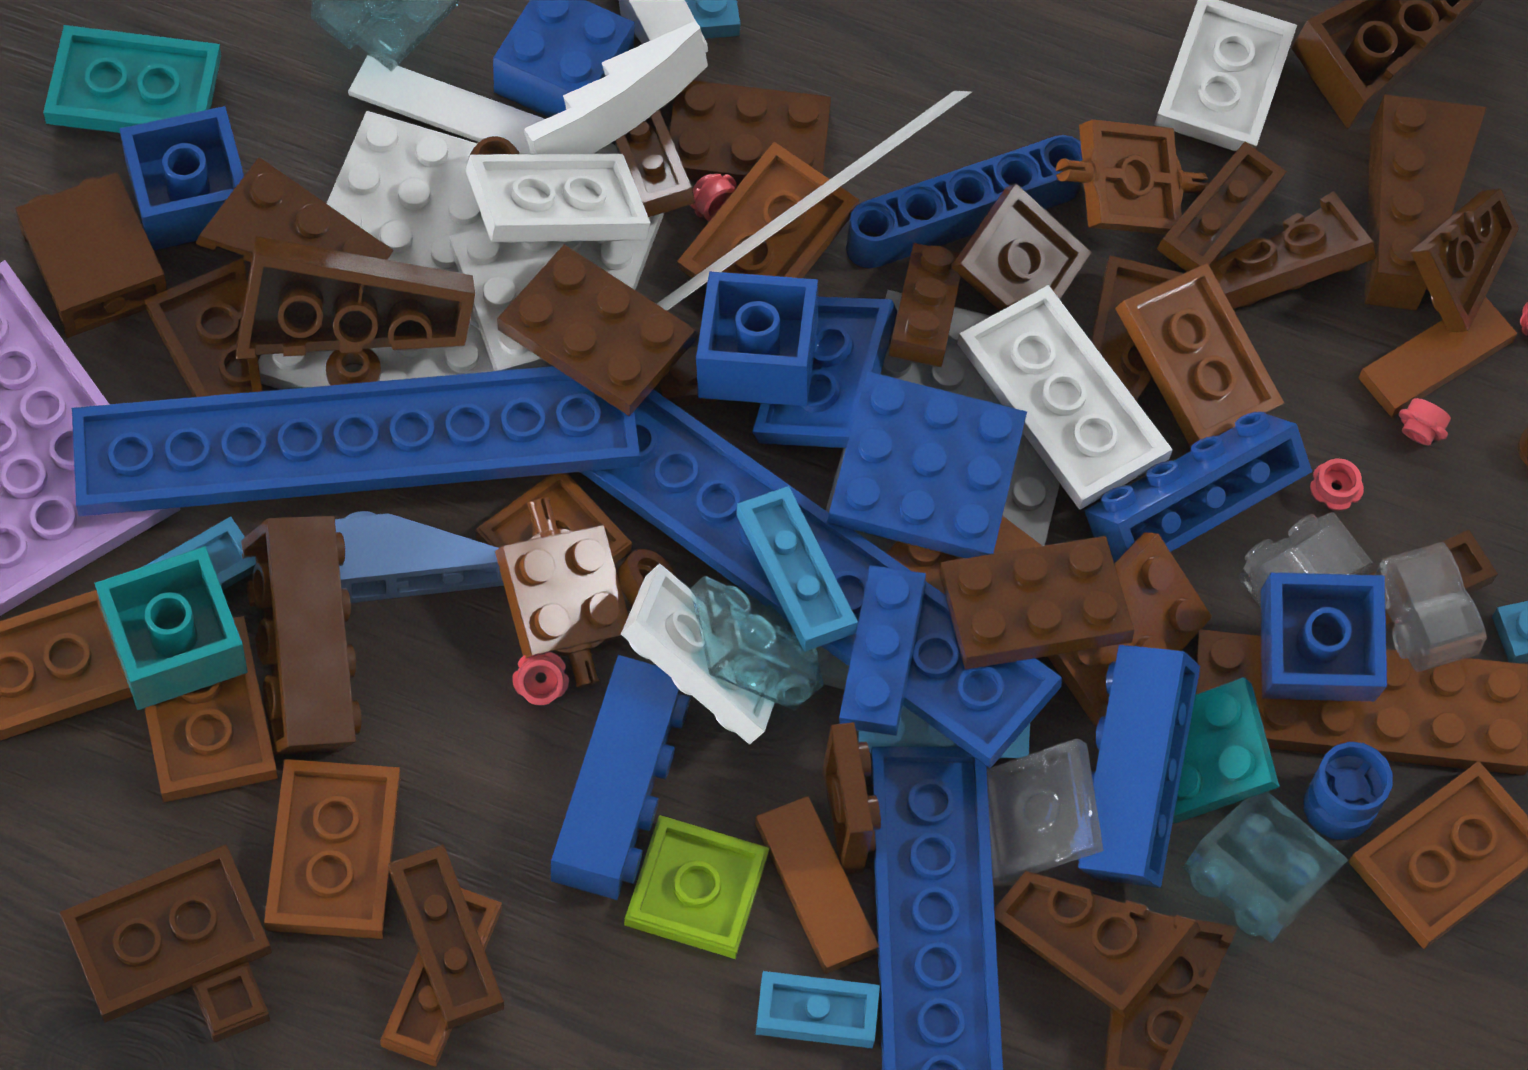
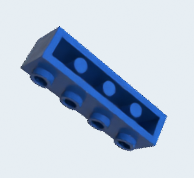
(1204, 485)
(1140, 762)
(618, 778)

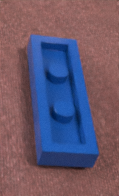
(883, 650)

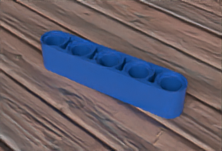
(940, 201)

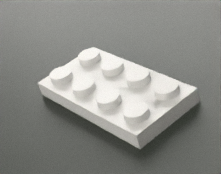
(1074, 402)

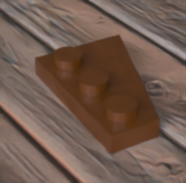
(1302, 253)
(1096, 941)

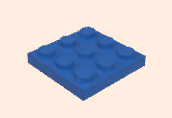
(927, 467)

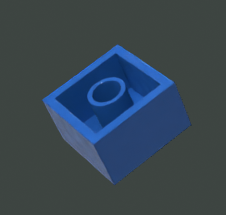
(557, 51)
(181, 173)
(757, 338)
(1323, 637)

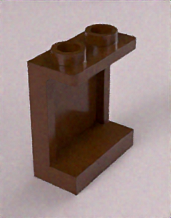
(91, 253)

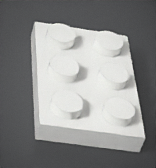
(1225, 74)
(557, 197)
(499, 276)
(667, 632)

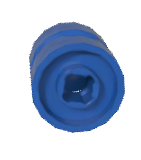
(1348, 790)

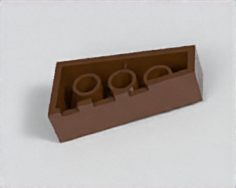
(1370, 45)
(1413, 186)
(347, 302)
(303, 633)

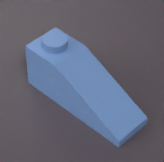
(406, 558)

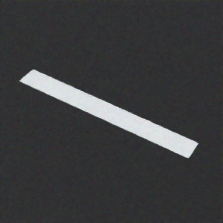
(813, 198)

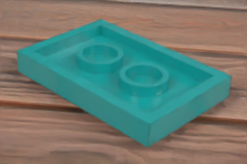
(128, 79)

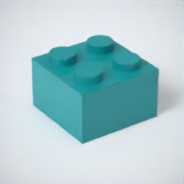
(171, 627)

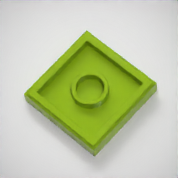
(696, 886)

